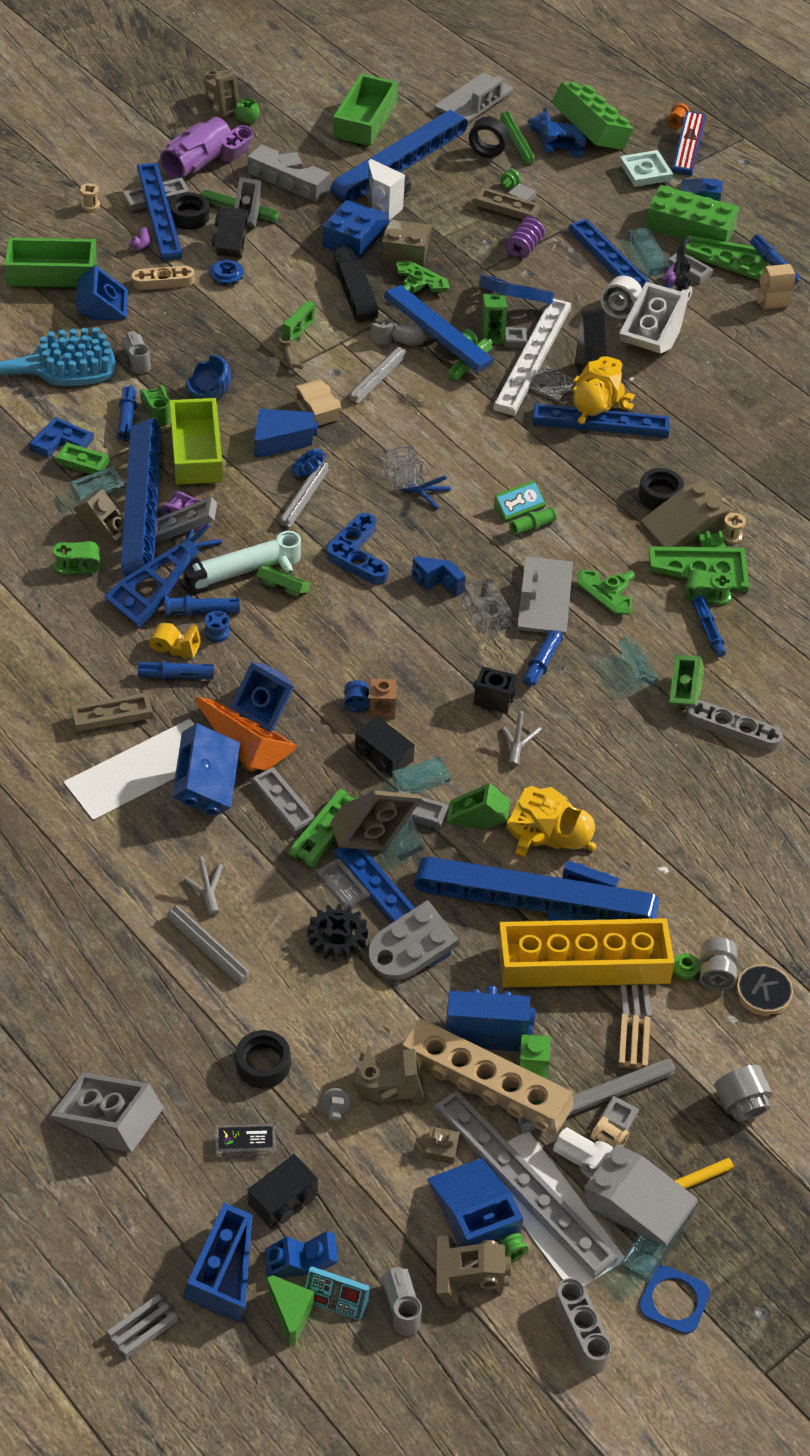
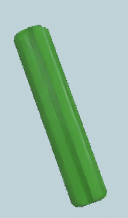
(461, 367)

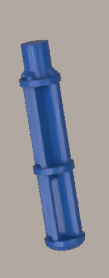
(707, 621)

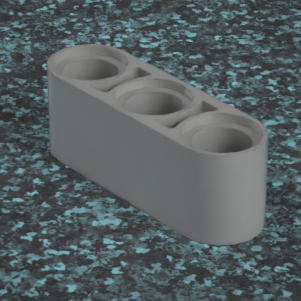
(582, 1339)

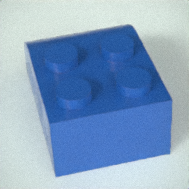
(355, 227)

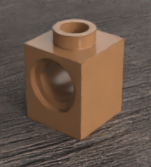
(382, 698)

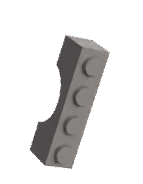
(306, 182)

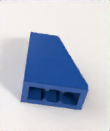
(283, 431)

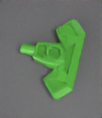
(420, 277)
(609, 590)

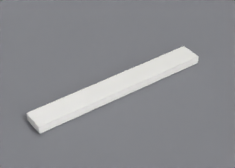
(532, 357)

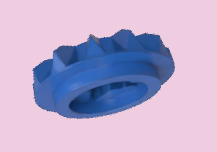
(232, 270)
(308, 463)

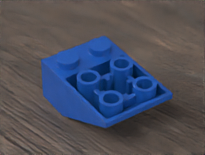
(476, 1204)

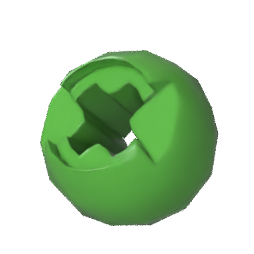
(247, 111)

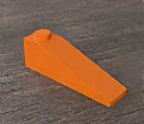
(257, 746)

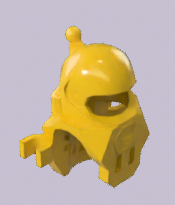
(602, 391)
(550, 822)

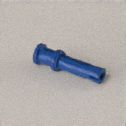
(189, 606)

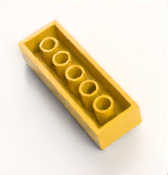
(585, 952)

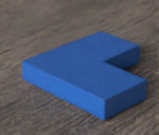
(57, 434)

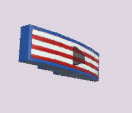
(689, 143)

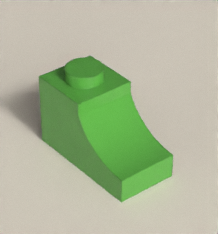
(535, 1055)

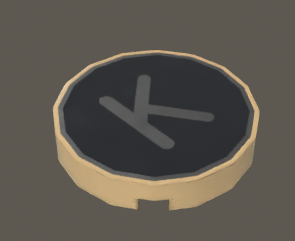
(764, 990)

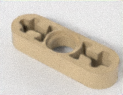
(177, 277)

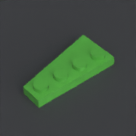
(727, 255)
(681, 560)

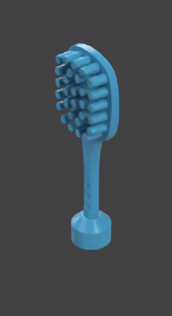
(67, 360)

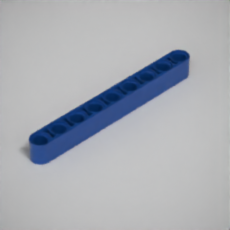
(402, 153)
(141, 496)
(533, 891)

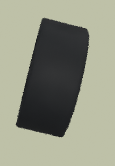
(493, 125)
(189, 201)
(662, 477)
(257, 1040)

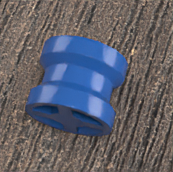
(217, 626)
(356, 696)

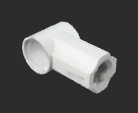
(582, 1151)

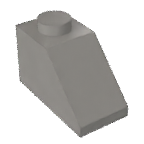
(249, 198)

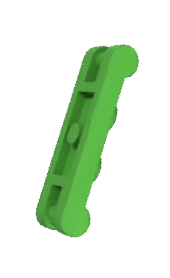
(319, 833)

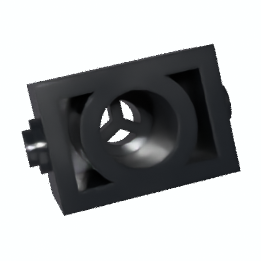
(494, 689)

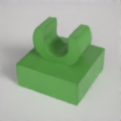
(711, 540)

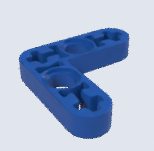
(505, 288)
(343, 551)

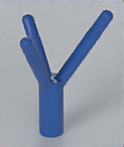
(428, 487)
(198, 534)

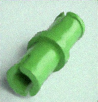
(532, 521)

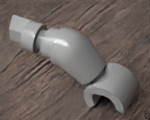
(405, 334)

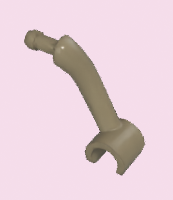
(286, 346)

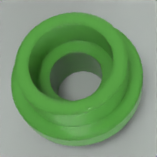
(683, 972)

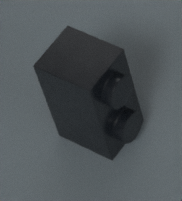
(230, 232)
(384, 746)
(283, 1191)

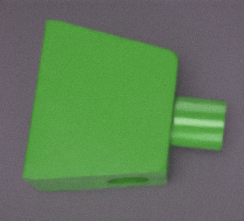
(494, 312)

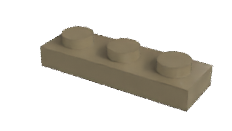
(506, 204)
(112, 712)

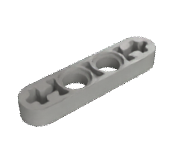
(732, 729)

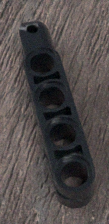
(355, 284)

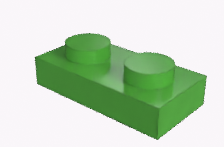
(299, 321)
(82, 459)
(275, 577)

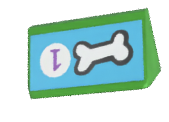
(519, 501)

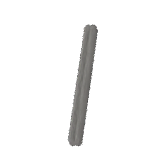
(613, 1088)

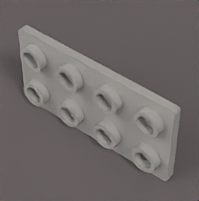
(475, 96)
(545, 595)

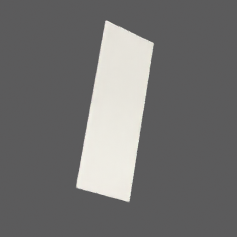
(129, 773)
(557, 1255)

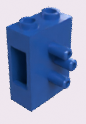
(206, 770)
(490, 1018)

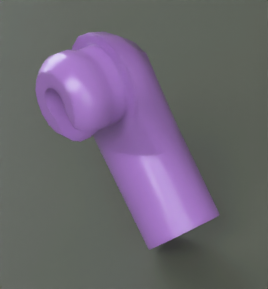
(141, 242)
(669, 276)

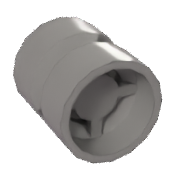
(718, 963)

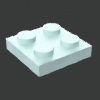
(646, 168)

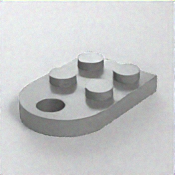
(412, 942)

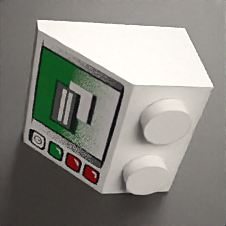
(385, 188)

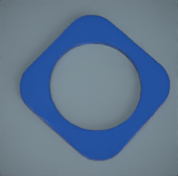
(685, 1325)

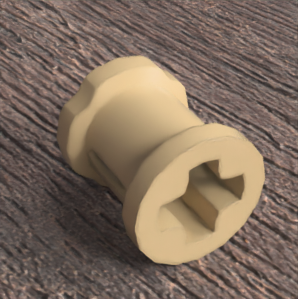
(90, 202)
(736, 529)
(604, 1127)

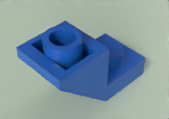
(434, 571)
(294, 1258)

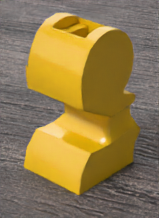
(168, 638)

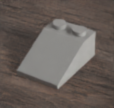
(109, 1110)
(638, 1196)

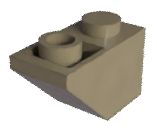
(101, 515)

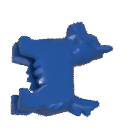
(557, 134)

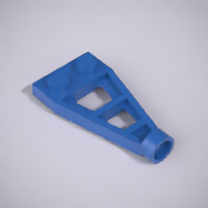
(131, 603)

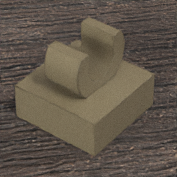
(442, 1144)

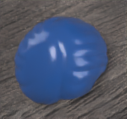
(209, 379)

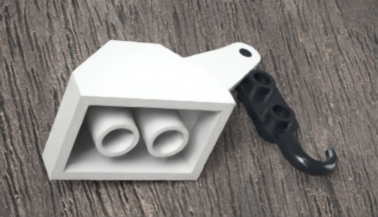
(660, 310)

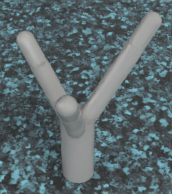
(516, 744)
(208, 890)

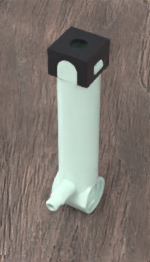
(282, 551)

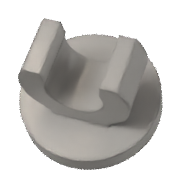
(335, 1103)

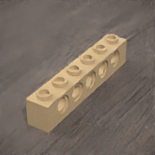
(479, 1062)

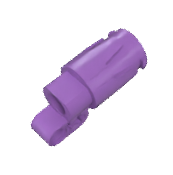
(202, 145)

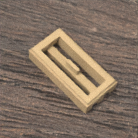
(635, 1022)

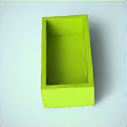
(196, 441)

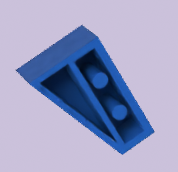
(222, 1267)

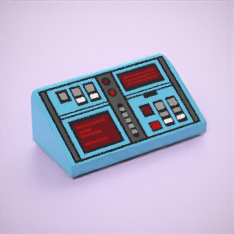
(338, 1293)

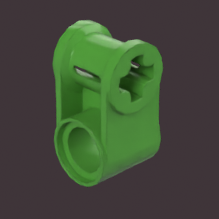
(156, 404)
(79, 558)
(709, 585)

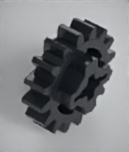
(337, 932)

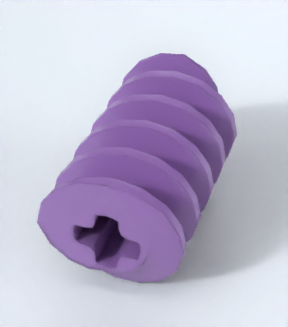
(525, 237)

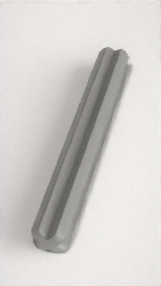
(377, 375)
(303, 496)
(208, 944)

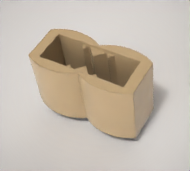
(776, 286)
(317, 398)

